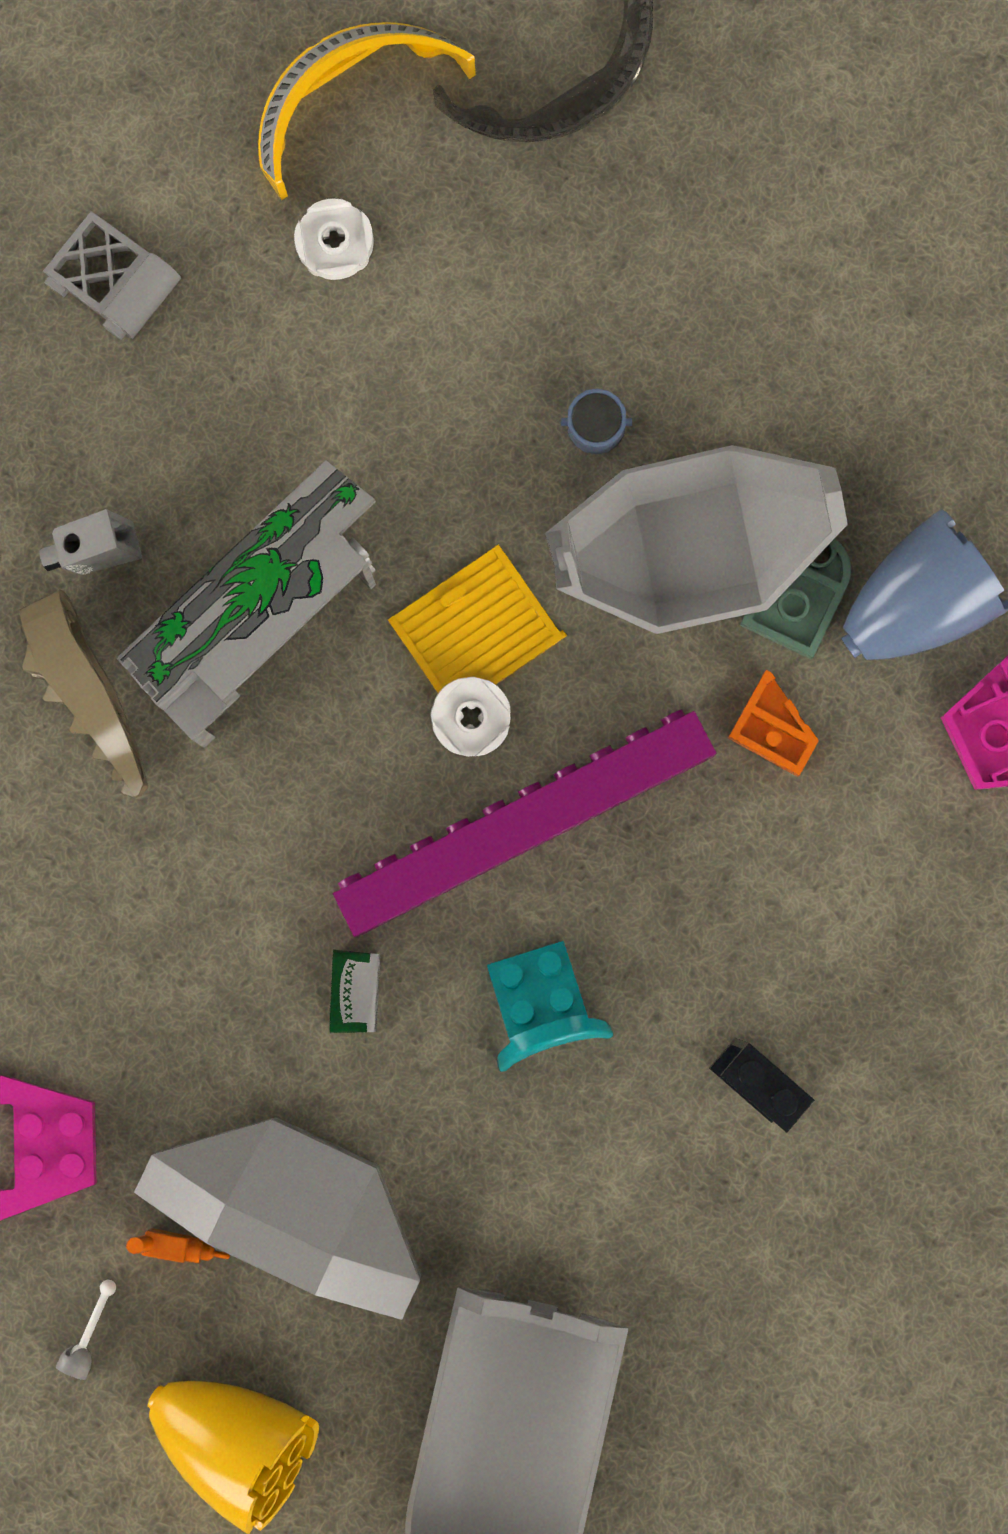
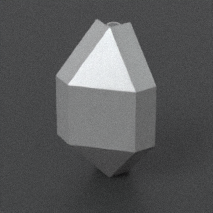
(697, 536)
(290, 1211)

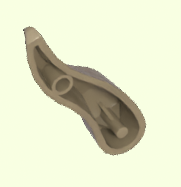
(75, 678)

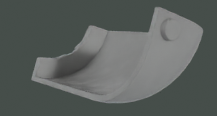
(515, 1419)

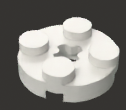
(316, 227)
(493, 717)

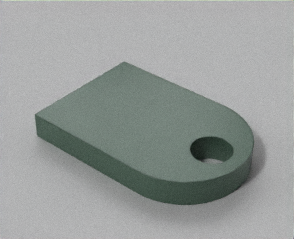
(806, 606)

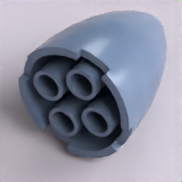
(924, 595)

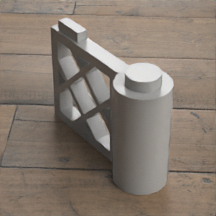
(132, 297)

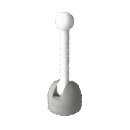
(77, 1359)

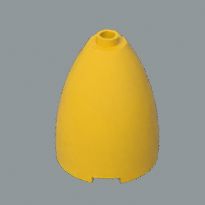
(233, 1446)

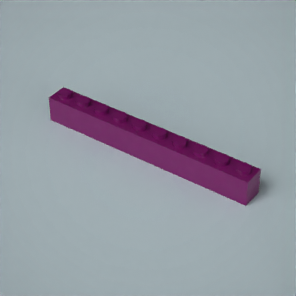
(523, 824)

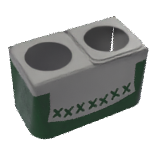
(354, 992)

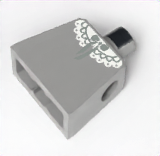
(92, 544)

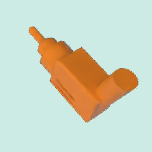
(173, 1247)

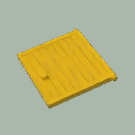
(476, 624)

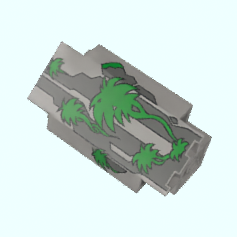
(252, 602)

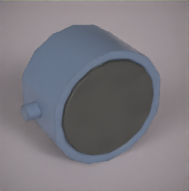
(596, 421)

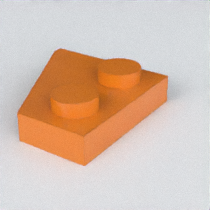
(773, 728)

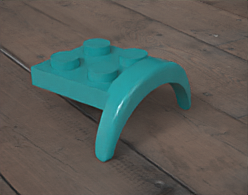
(541, 1003)

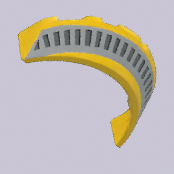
(329, 59)

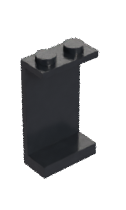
(761, 1084)

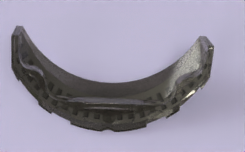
(578, 105)

